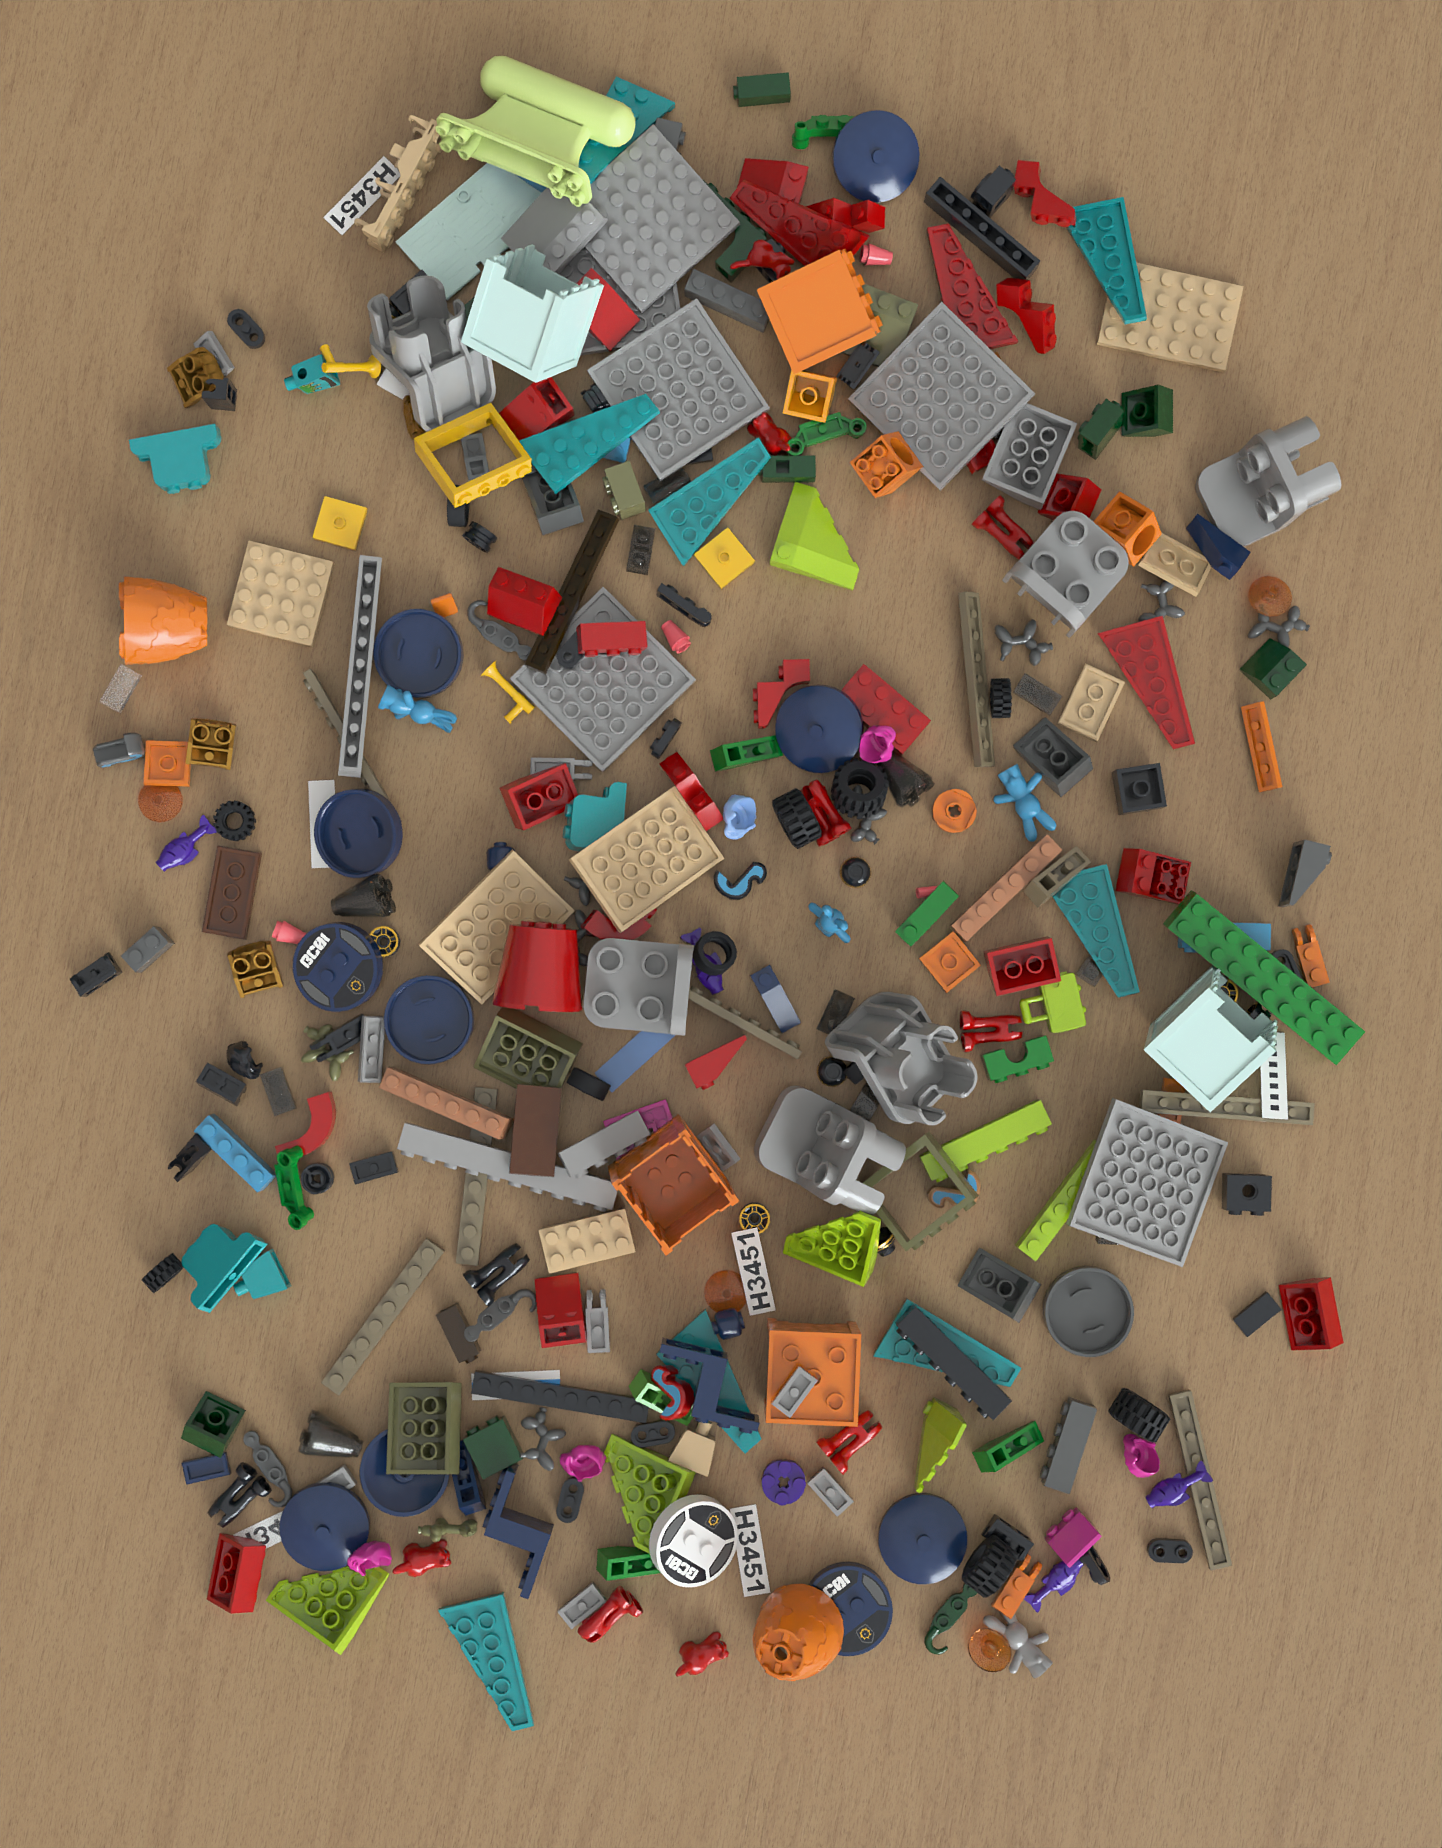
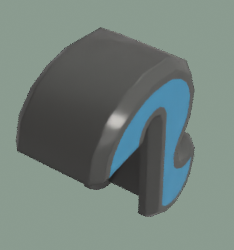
(119, 750)

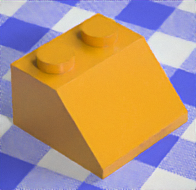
(809, 395)

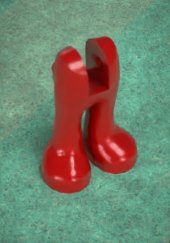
(1016, 533)
(819, 801)
(1001, 1034)
(862, 1437)
(603, 1619)

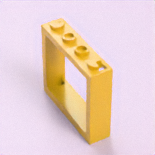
(459, 428)

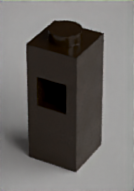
(454, 1324)

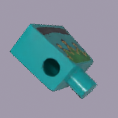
(310, 377)

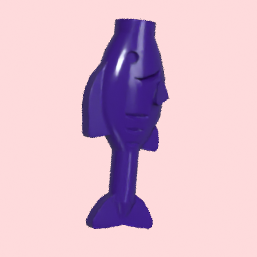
(181, 850)
(711, 982)
(1173, 1490)
(1059, 1578)

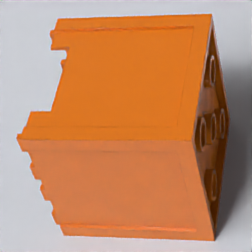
(820, 310)
(672, 1183)
(829, 1355)

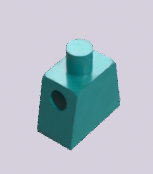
(263, 1277)

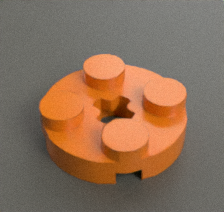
(965, 806)

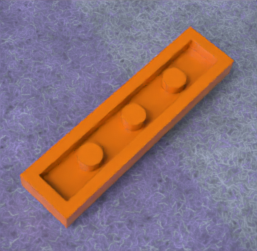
(1261, 746)

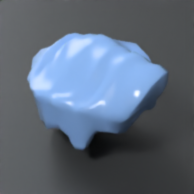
(739, 816)

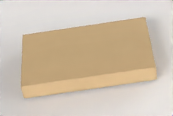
(1176, 564)
(1091, 702)

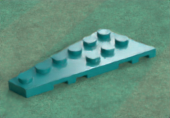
(646, 109)
(1107, 246)
(576, 446)
(699, 506)
(1095, 917)
(701, 1333)
(896, 1348)
(489, 1644)

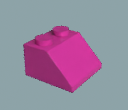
(1072, 1536)

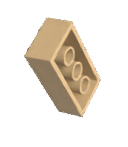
(587, 1240)

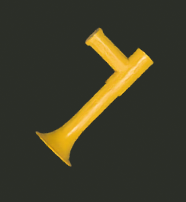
(372, 366)
(522, 702)

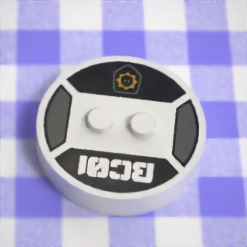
(693, 1540)

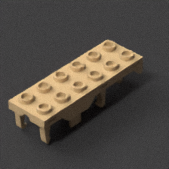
(413, 165)

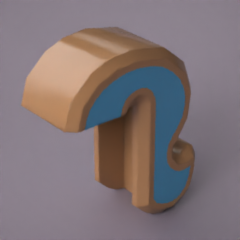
(938, 1195)

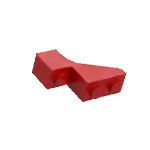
(1045, 205)
(861, 216)
(1035, 316)
(769, 694)
(691, 791)

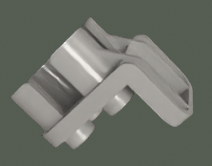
(428, 355)
(1258, 487)
(1070, 568)
(638, 985)
(903, 1057)
(825, 1148)

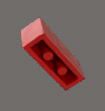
(611, 638)

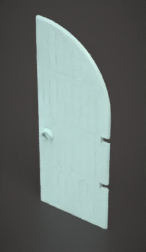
(468, 227)

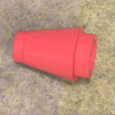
(875, 255)
(676, 637)
(287, 933)

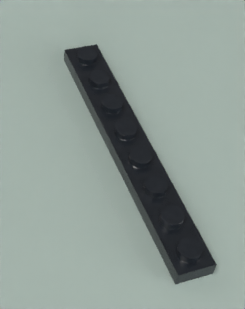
(559, 1396)

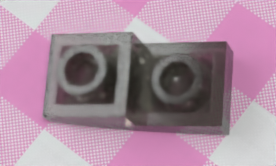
(640, 550)
(866, 1103)

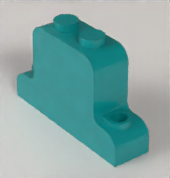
(178, 456)
(593, 816)
(218, 1262)

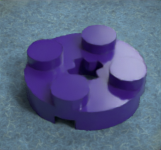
(796, 1482)

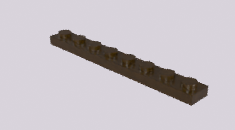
(573, 590)

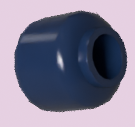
(496, 854)
(728, 1323)

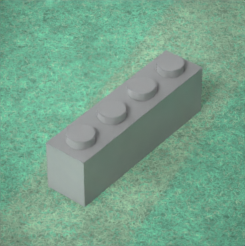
(604, 1143)

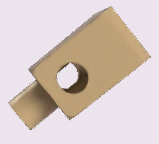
(694, 1449)

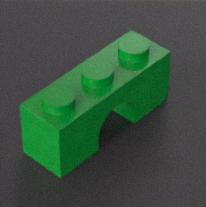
(1036, 1055)

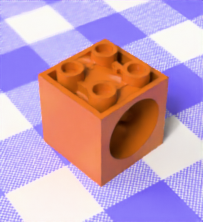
(886, 464)
(1129, 525)

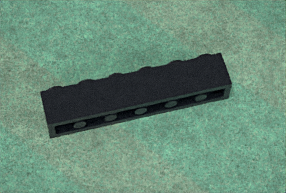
(981, 230)
(953, 1362)

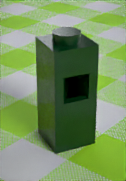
(762, 89)
(789, 469)

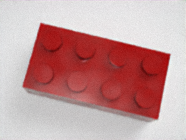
(885, 706)

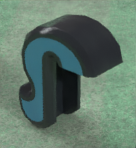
(743, 884)

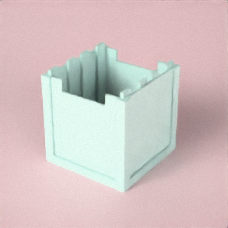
(530, 315)
(1210, 1040)

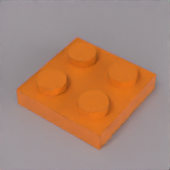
(166, 764)
(949, 961)

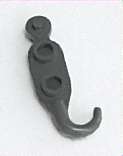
(496, 633)
(497, 1313)
(270, 1466)

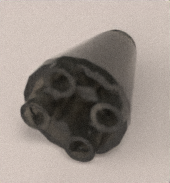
(905, 780)
(366, 899)
(328, 1438)

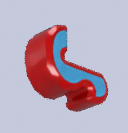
(677, 1390)

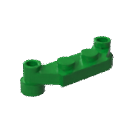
(817, 127)
(817, 432)
(290, 1187)

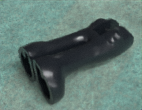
(488, 1291)
(232, 1508)

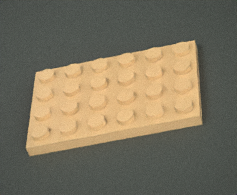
(1186, 320)
(646, 859)
(474, 933)

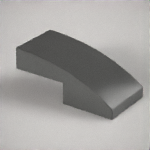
(475, 455)

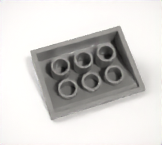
(555, 229)
(1029, 454)

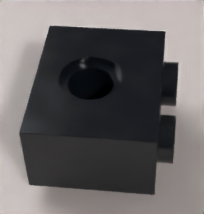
(993, 190)
(1256, 1202)

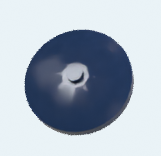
(875, 156)
(819, 728)
(397, 1493)
(324, 1526)
(922, 1538)

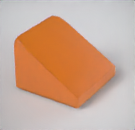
(444, 605)

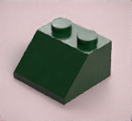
(1147, 412)
(1272, 667)
(212, 1424)

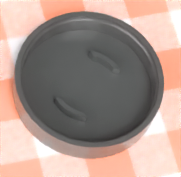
(1088, 1311)

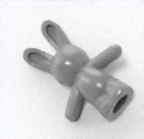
(1024, 1647)

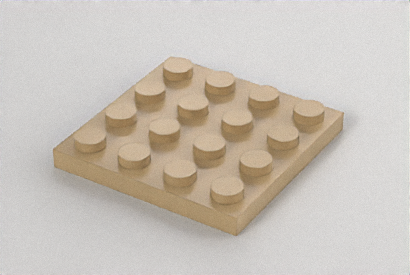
(280, 593)

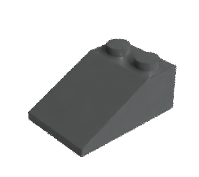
(551, 509)
(1054, 756)
(1304, 866)
(999, 1285)

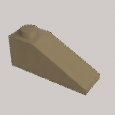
(1056, 876)

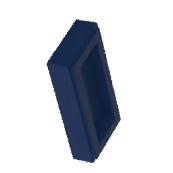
(206, 1468)

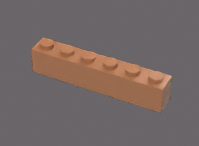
(1005, 888)
(446, 1103)

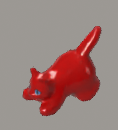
(764, 256)
(771, 436)
(420, 1559)
(698, 1656)

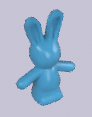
(420, 711)
(1026, 803)
(830, 921)

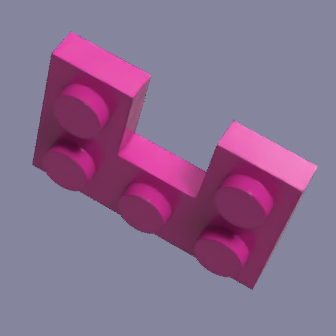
(653, 1115)

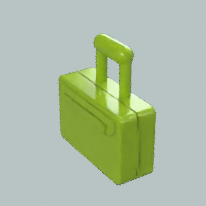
(1060, 1004)

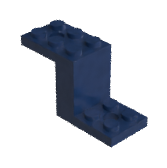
(709, 1385)
(517, 1529)

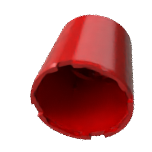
(540, 968)

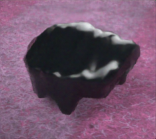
(241, 1060)

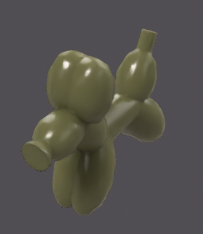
(335, 1060)
(442, 1527)

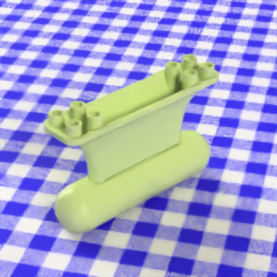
(537, 127)

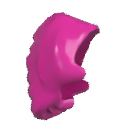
(877, 744)
(1140, 1456)
(583, 1461)
(369, 1556)

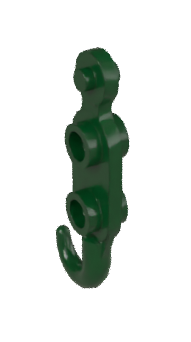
(947, 1616)

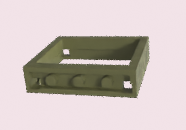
(952, 1171)

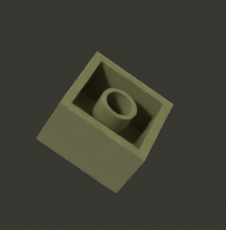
(626, 494)

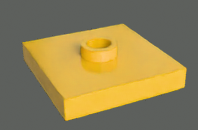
(340, 523)
(724, 558)

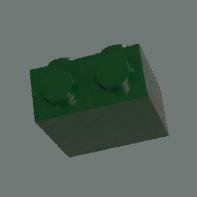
(1101, 428)
(493, 1446)

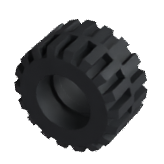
(859, 773)
(796, 818)
(1139, 1415)
(989, 1566)

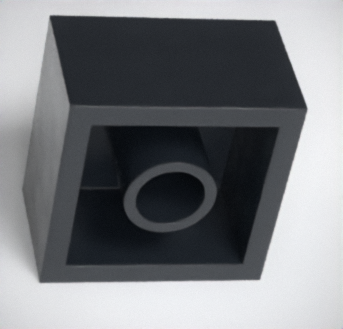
(1139, 789)

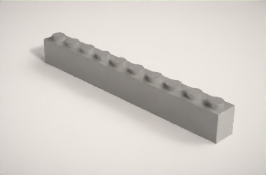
(360, 666)
(496, 1163)

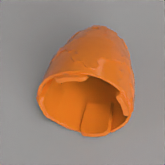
(160, 621)
(802, 1623)

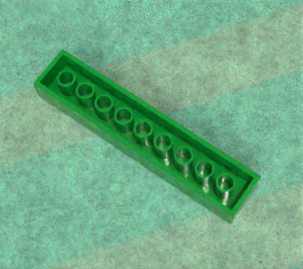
(1263, 977)

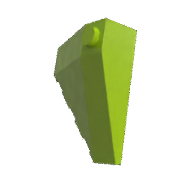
(811, 543)
(840, 1247)
(940, 1432)
(645, 1483)
(330, 1604)

